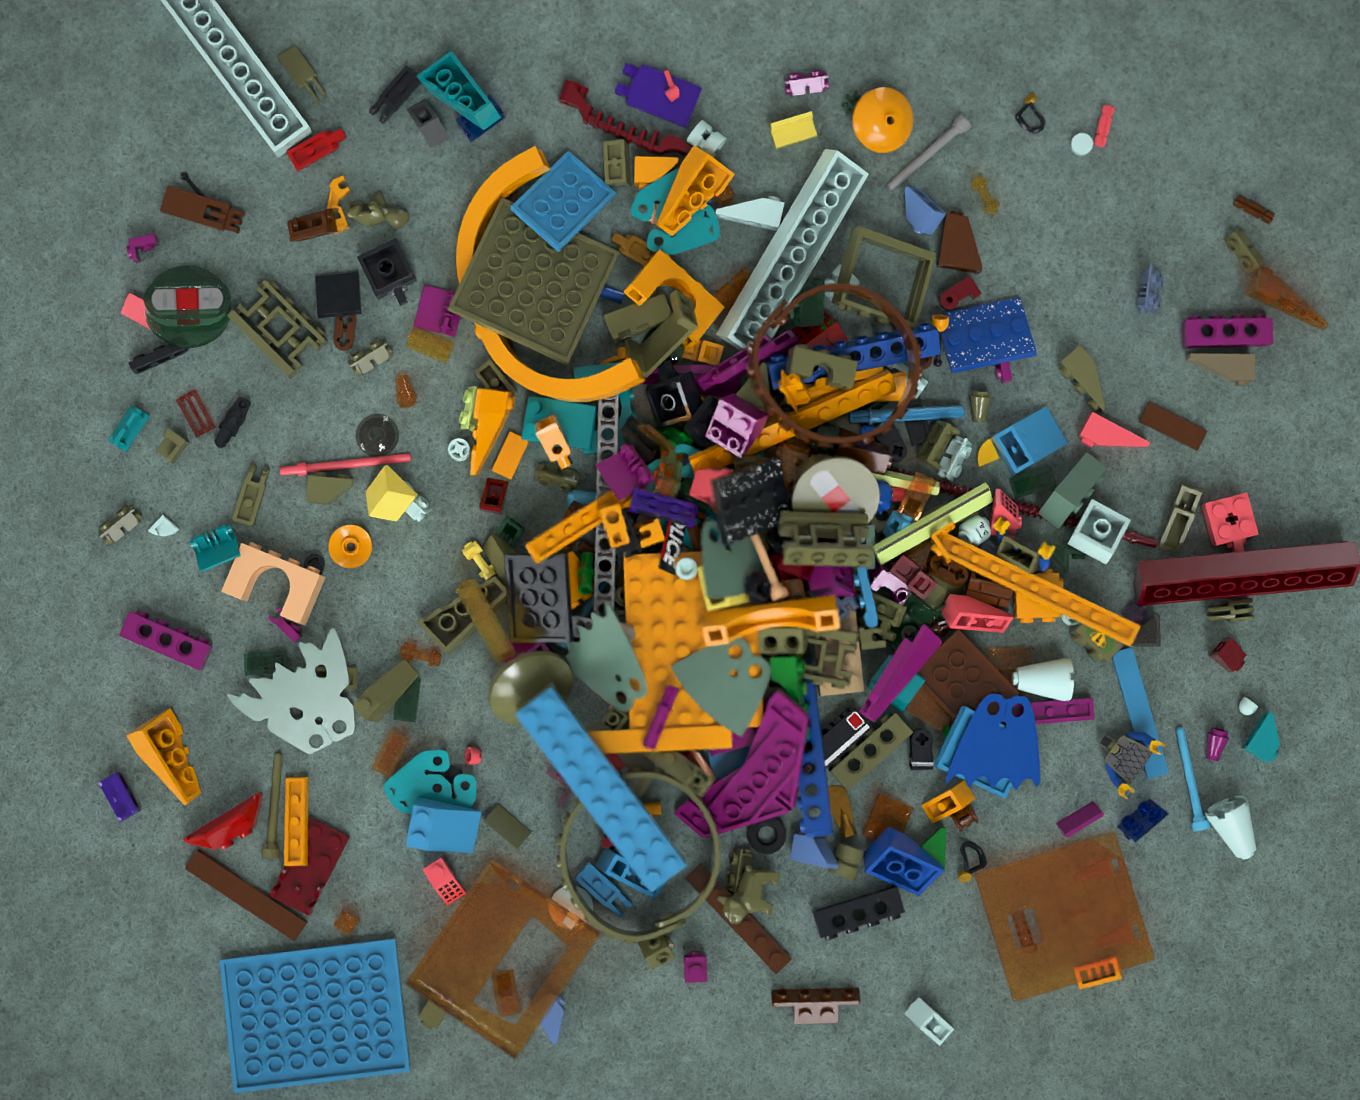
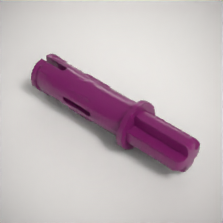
(660, 717)

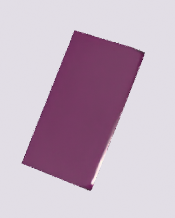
(1079, 819)

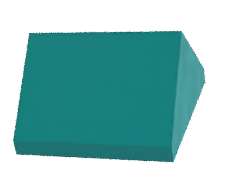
(908, 692)

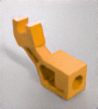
(337, 194)

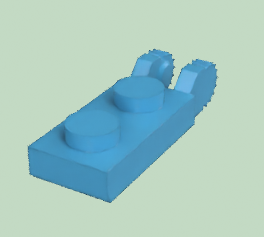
(865, 599)
(601, 888)

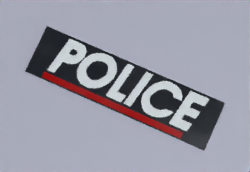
(672, 545)

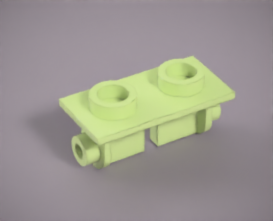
(466, 417)

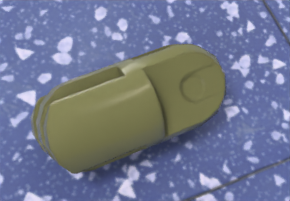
(1230, 611)

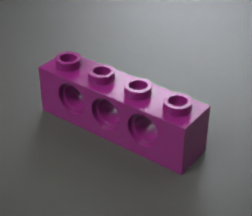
(1261, 327)
(133, 631)

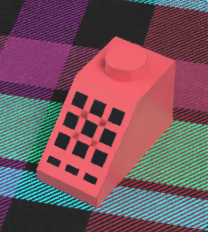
(1008, 510)
(444, 881)

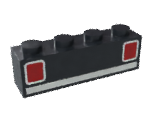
(841, 736)

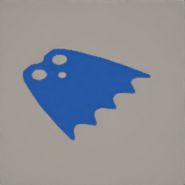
(996, 751)

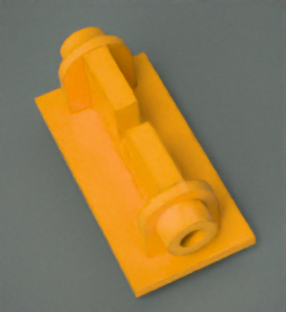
(794, 390)

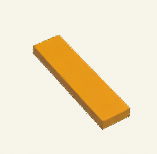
(296, 821)

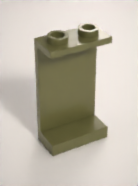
(666, 336)

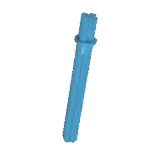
(916, 413)

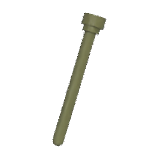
(271, 849)

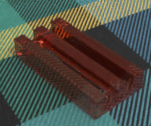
(204, 429)

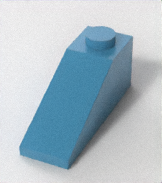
(618, 868)

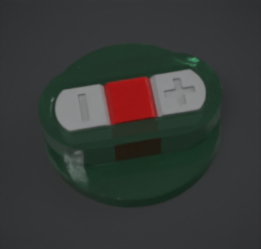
(187, 306)

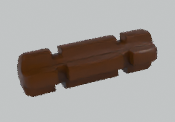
(1254, 209)

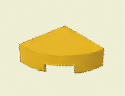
(986, 453)

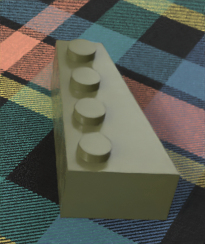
(452, 623)

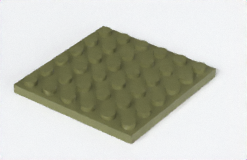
(529, 288)

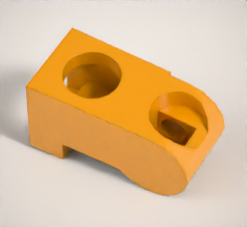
(614, 525)

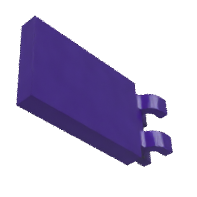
(649, 95)

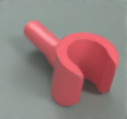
(673, 92)

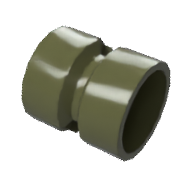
(847, 860)

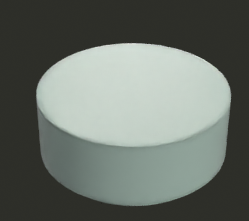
(1081, 144)
(686, 568)

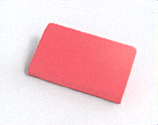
(134, 309)

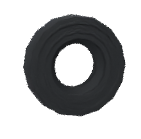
(767, 848)

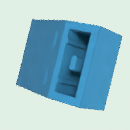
(1029, 441)

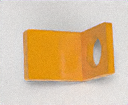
(938, 547)

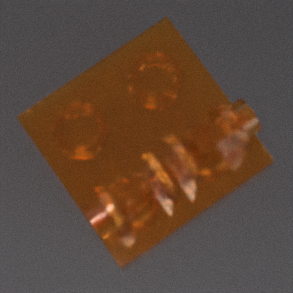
(887, 814)

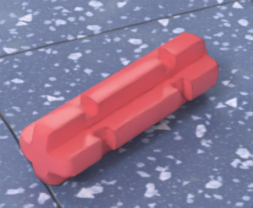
(1104, 125)

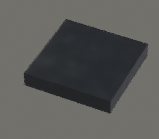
(338, 295)

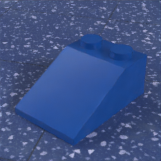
(901, 862)

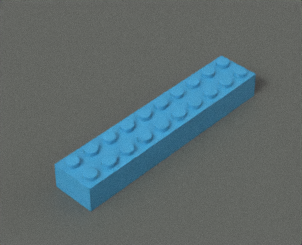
(601, 788)

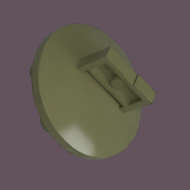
(525, 679)

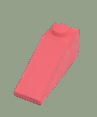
(1105, 433)
(972, 614)

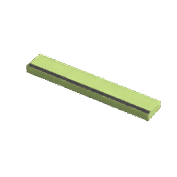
(926, 526)

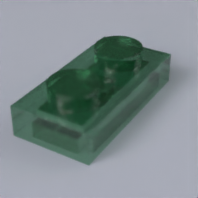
(407, 704)

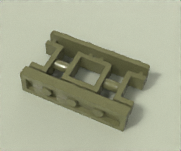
(266, 340)
(825, 526)
(814, 637)

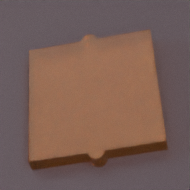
(656, 437)

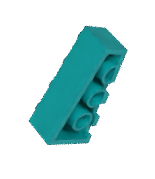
(456, 88)

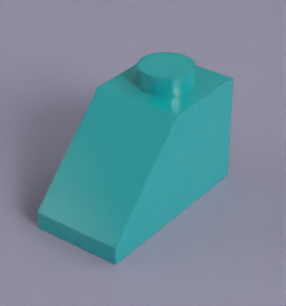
(1264, 739)

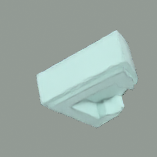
(163, 527)

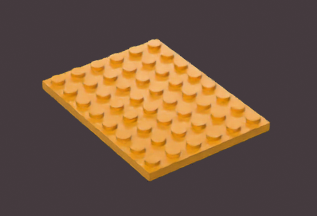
(668, 629)

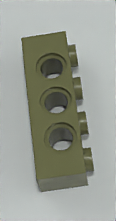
(899, 732)

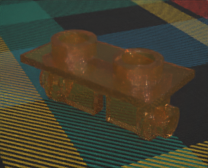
(729, 293)

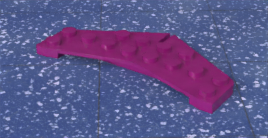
(767, 775)

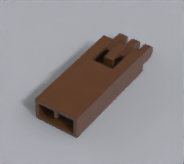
(193, 208)

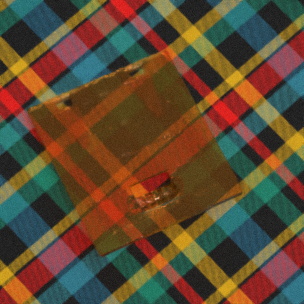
(1080, 912)

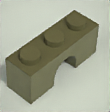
(839, 369)

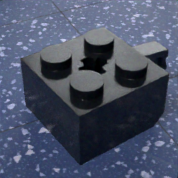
(389, 283)
(673, 396)

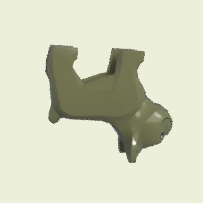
(749, 895)

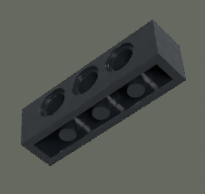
(824, 916)

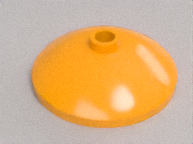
(871, 117)

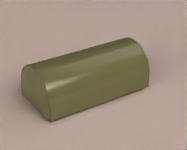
(493, 378)

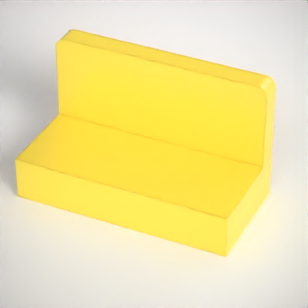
(793, 130)

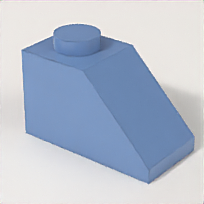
(922, 211)
(812, 851)
(553, 1020)

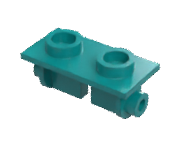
(128, 428)

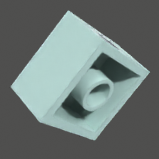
(1099, 531)

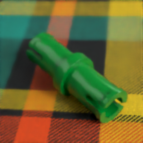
(586, 573)

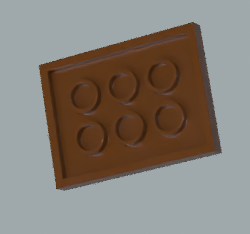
(963, 676)

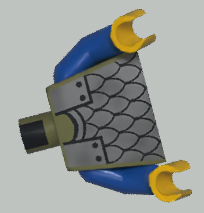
(1022, 550)
(1128, 757)

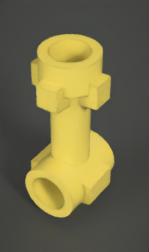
(473, 550)

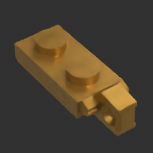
(633, 248)

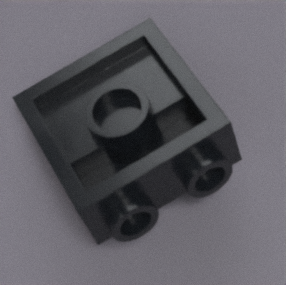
(700, 422)

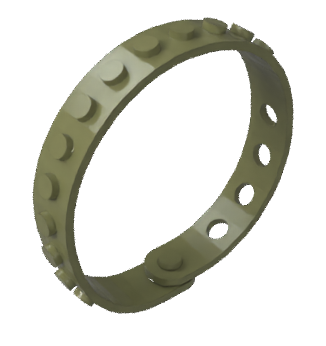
(667, 921)

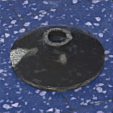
(377, 446)

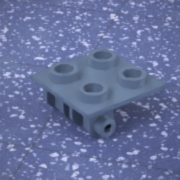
(1154, 280)

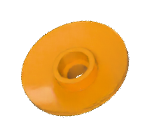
(338, 546)

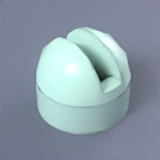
(1247, 707)

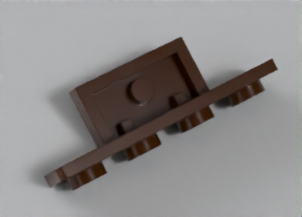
(815, 1005)

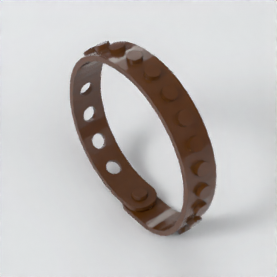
(781, 315)

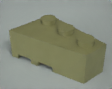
(637, 319)

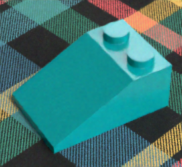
(575, 419)

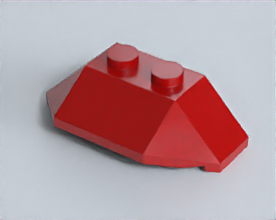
(228, 826)

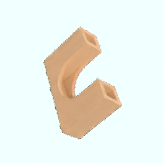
(304, 583)

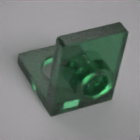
(921, 611)

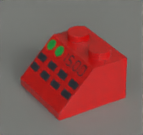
(820, 335)

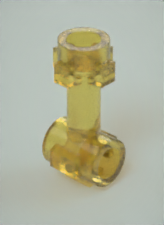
(991, 205)

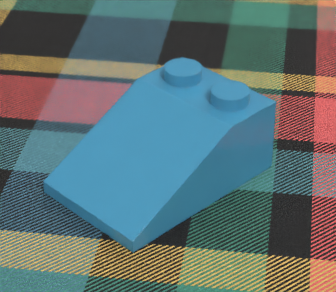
(443, 826)

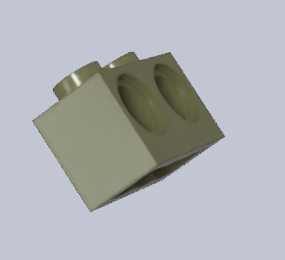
(784, 644)

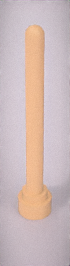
(778, 592)

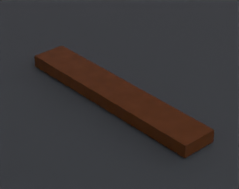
(246, 895)

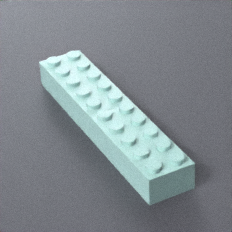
(241, 72)
(794, 246)

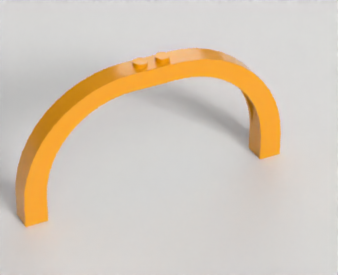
(475, 221)

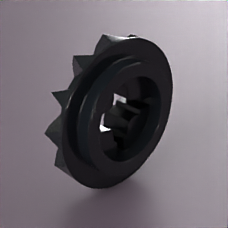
(763, 596)

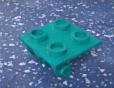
(215, 549)

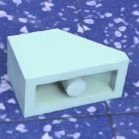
(929, 1021)

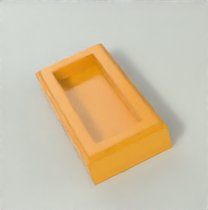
(510, 456)

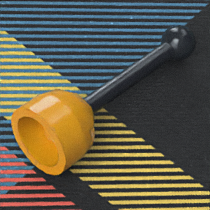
(941, 323)

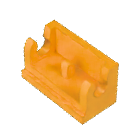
(650, 531)

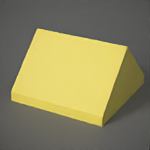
(389, 496)

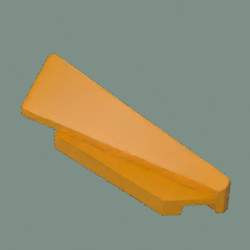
(819, 389)

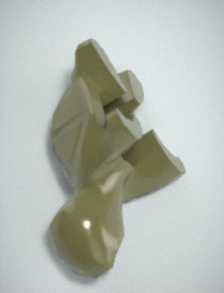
(376, 212)

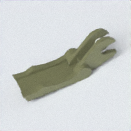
(300, 70)

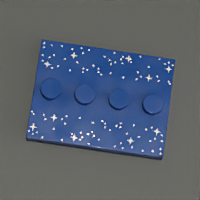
(987, 335)

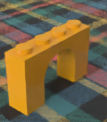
(663, 271)

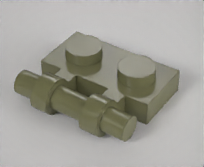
(889, 612)

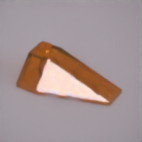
(1278, 295)

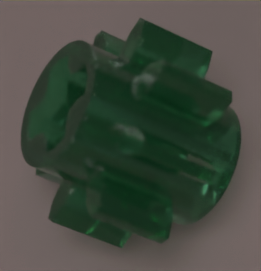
(850, 108)

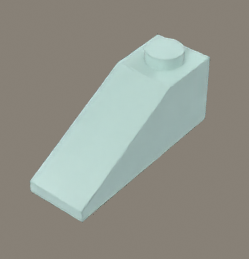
(759, 212)

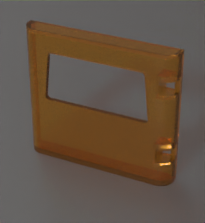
(477, 942)

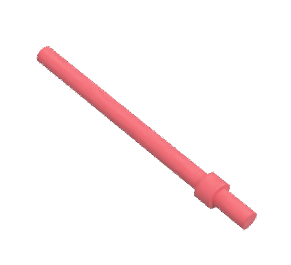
(303, 468)

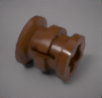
(967, 820)

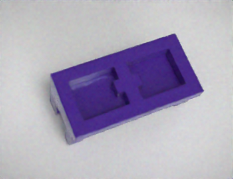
(119, 796)

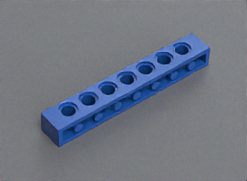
(884, 356)
(822, 824)

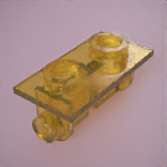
(429, 345)

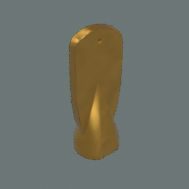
(841, 811)

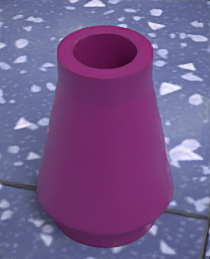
(1216, 743)

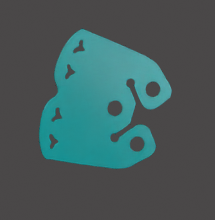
(691, 235)
(413, 783)

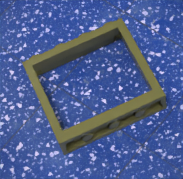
(920, 284)

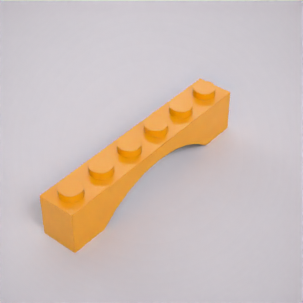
(810, 613)

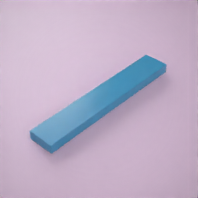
(1138, 707)

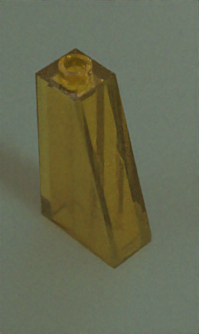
(485, 621)

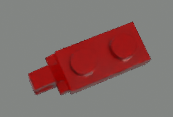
(315, 148)

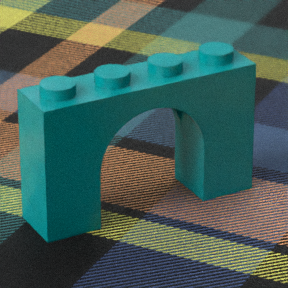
(624, 397)

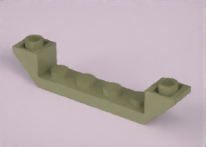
(670, 761)

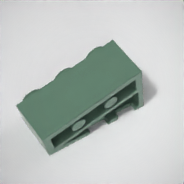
(1072, 490)

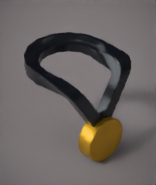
(1029, 100)
(966, 874)

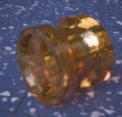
(346, 922)

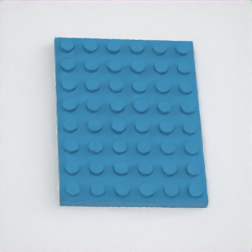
(314, 1015)

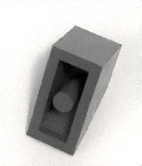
(427, 123)

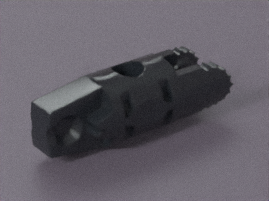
(233, 420)

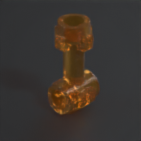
(408, 651)

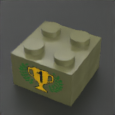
(1100, 646)

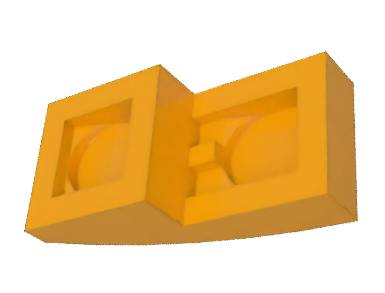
(704, 352)

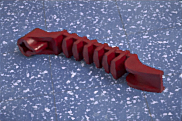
(574, 95)

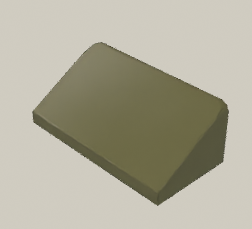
(507, 826)

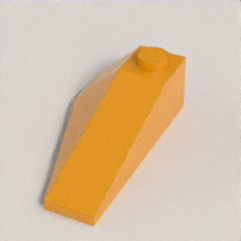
(695, 184)
(492, 411)
(162, 749)

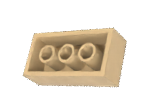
(851, 660)

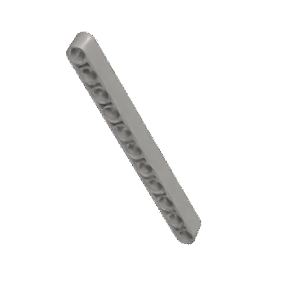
(610, 554)

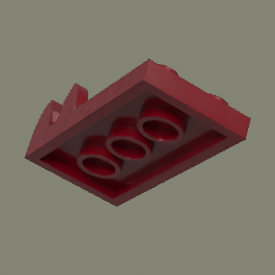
(303, 885)

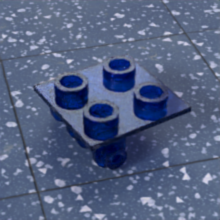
(1142, 820)

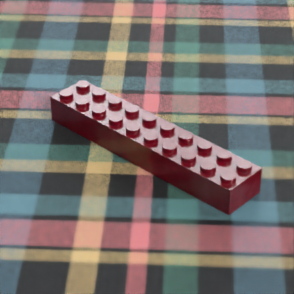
(1246, 573)

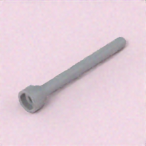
(960, 125)

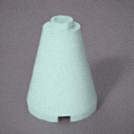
(1046, 679)
(1234, 825)

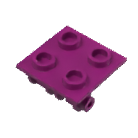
(434, 312)
(625, 472)

